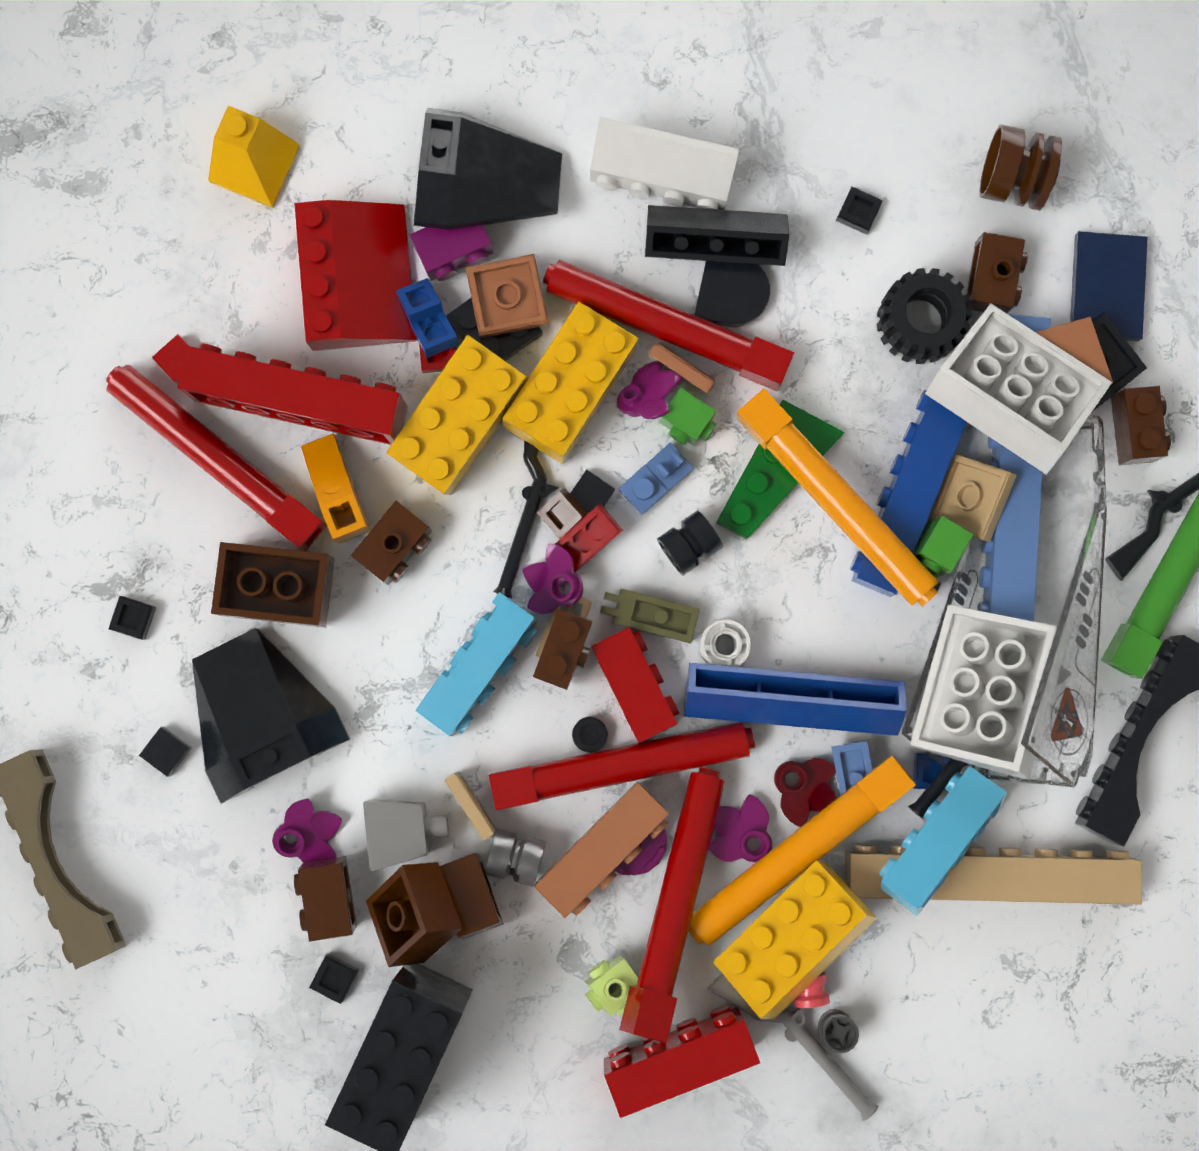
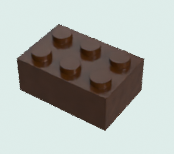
(273, 584)

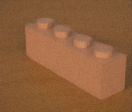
(601, 850)

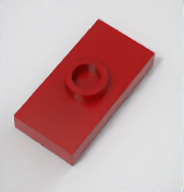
(590, 536)

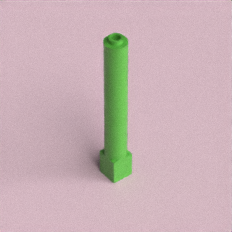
(1139, 639)

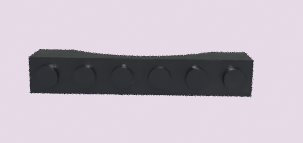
(1113, 803)

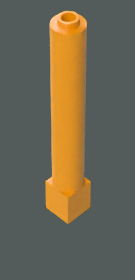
(775, 431)
(800, 850)

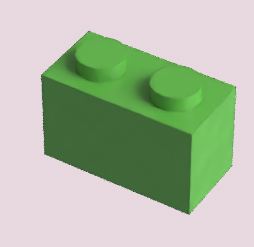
(941, 545)

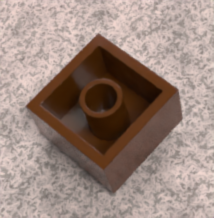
(413, 914)

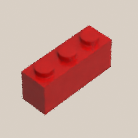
(635, 684)

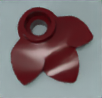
(809, 791)

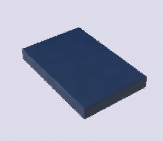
(1110, 280)

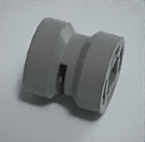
(841, 1038)

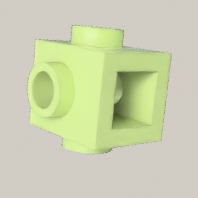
(602, 977)

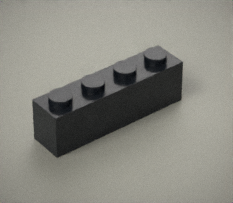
(717, 235)

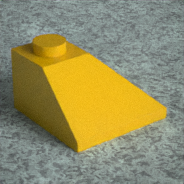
(251, 157)

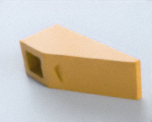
(335, 489)

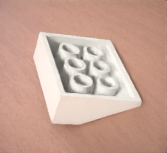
(1018, 388)
(983, 690)

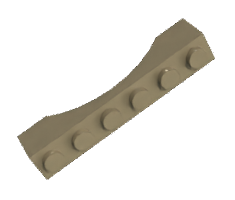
(84, 926)

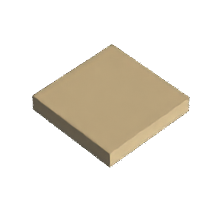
(973, 496)

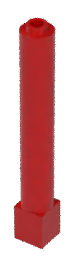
(754, 359)
(215, 456)
(620, 765)
(650, 1003)

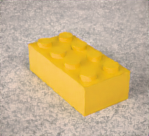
(570, 382)
(457, 416)
(794, 940)

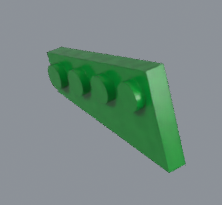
(767, 481)

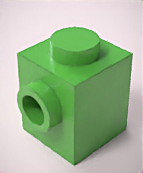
(688, 419)

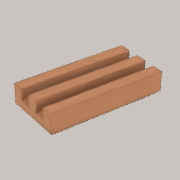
(682, 367)

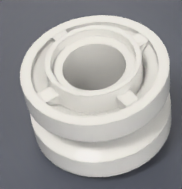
(736, 632)

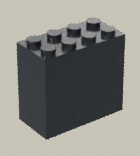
(399, 1057)

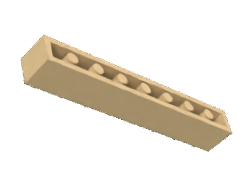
(1014, 876)

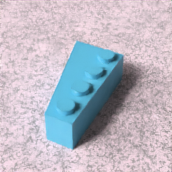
(477, 666)
(942, 839)

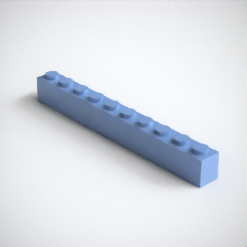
(1013, 549)

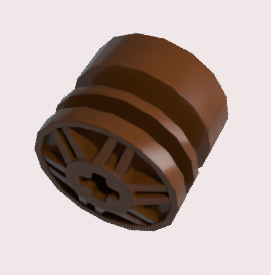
(1026, 169)

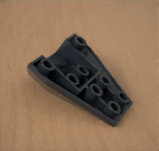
(481, 174)
(258, 714)

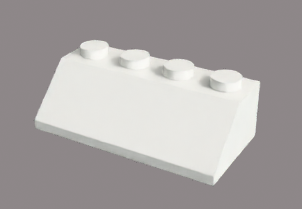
(662, 165)

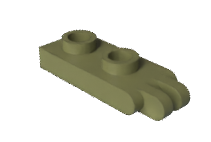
(652, 615)

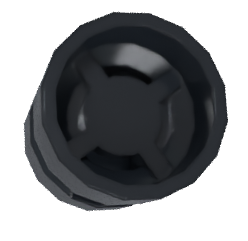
(690, 542)

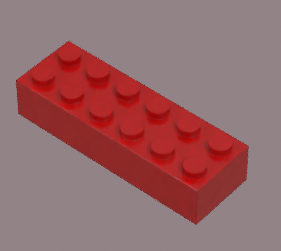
(292, 395)

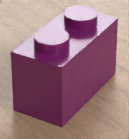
(450, 250)

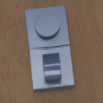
(656, 478)
(851, 763)

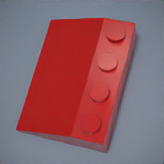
(350, 272)

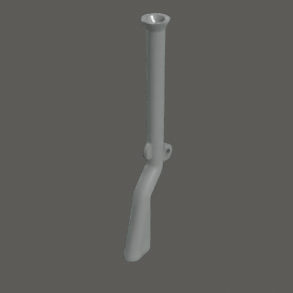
(796, 1030)

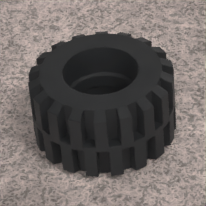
(943, 296)

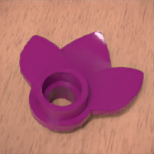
(648, 392)
(549, 580)
(737, 827)
(311, 830)

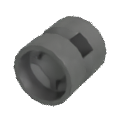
(515, 857)

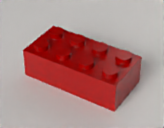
(690, 1059)

